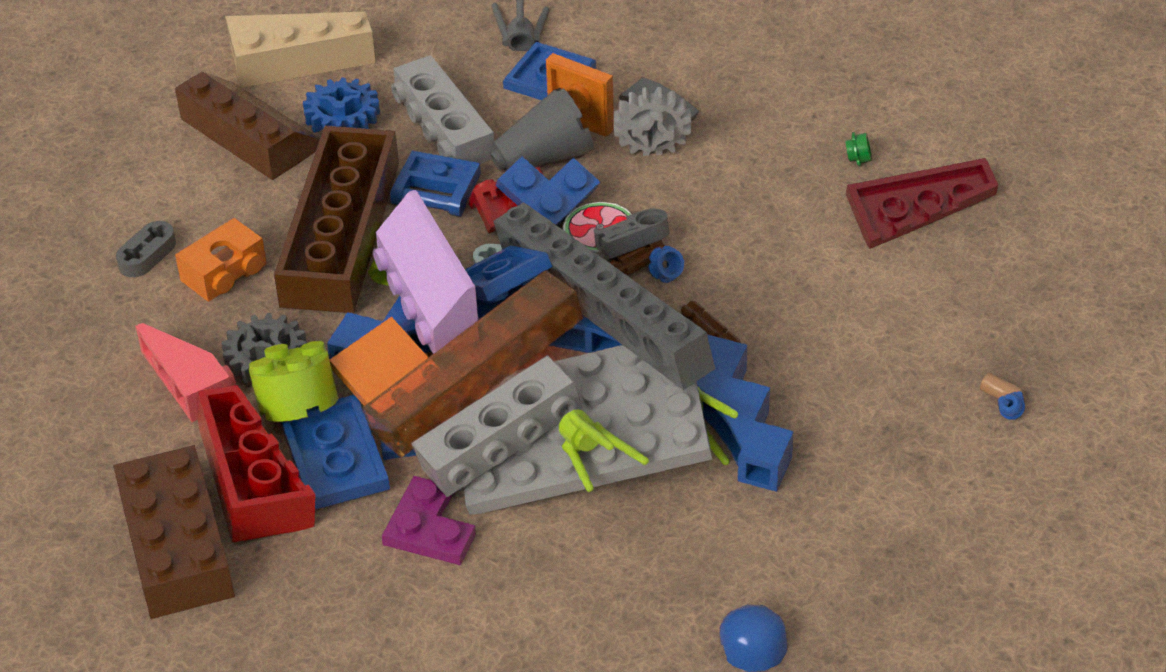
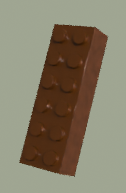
(337, 220)

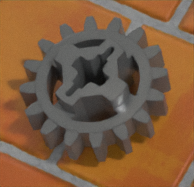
(253, 338)

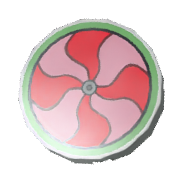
(597, 215)

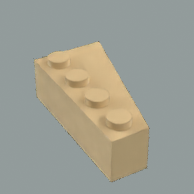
(298, 44)

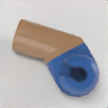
(1009, 396)

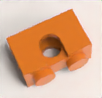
(215, 274)

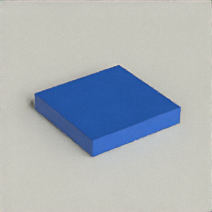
(530, 74)

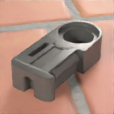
(635, 232)

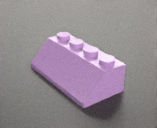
(425, 273)

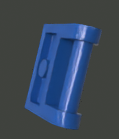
(440, 175)

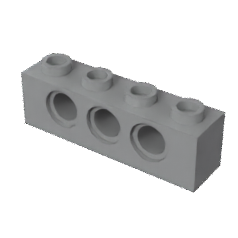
(442, 111)
(496, 426)

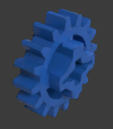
(341, 105)

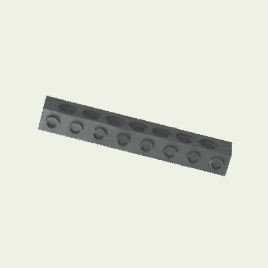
(613, 299)

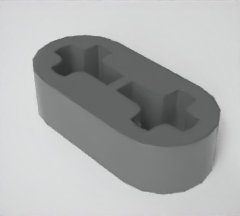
(146, 249)

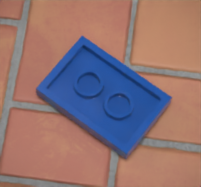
(336, 453)

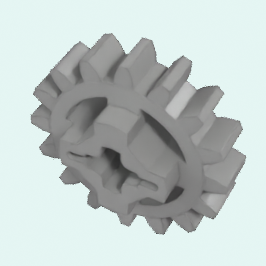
(652, 122)

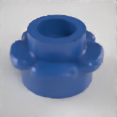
(674, 262)

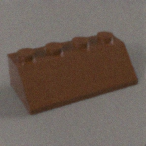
(244, 124)

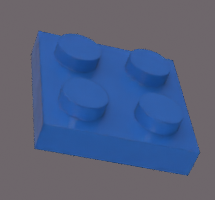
(505, 271)

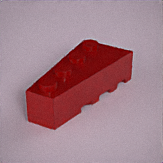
(252, 476)

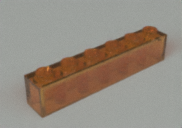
(473, 362)

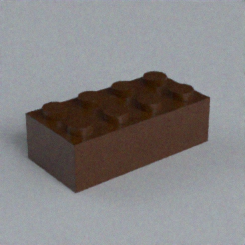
(173, 532)

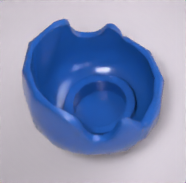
(753, 638)

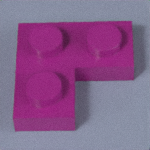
(421, 529)

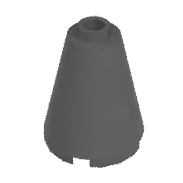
(544, 134)

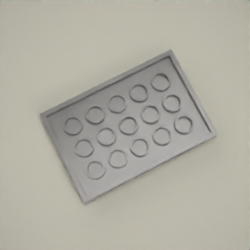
(628, 402)

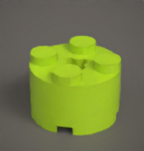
(293, 381)

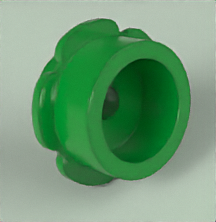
(859, 148)

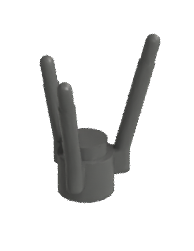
(520, 32)

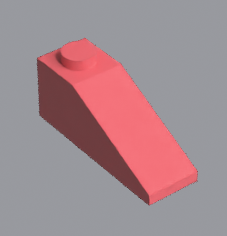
(182, 367)

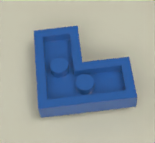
(551, 197)

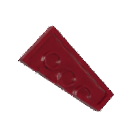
(912, 200)

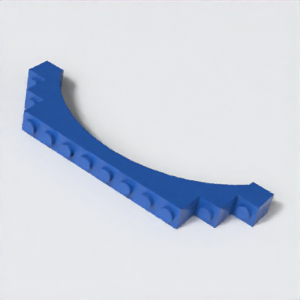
(757, 448)

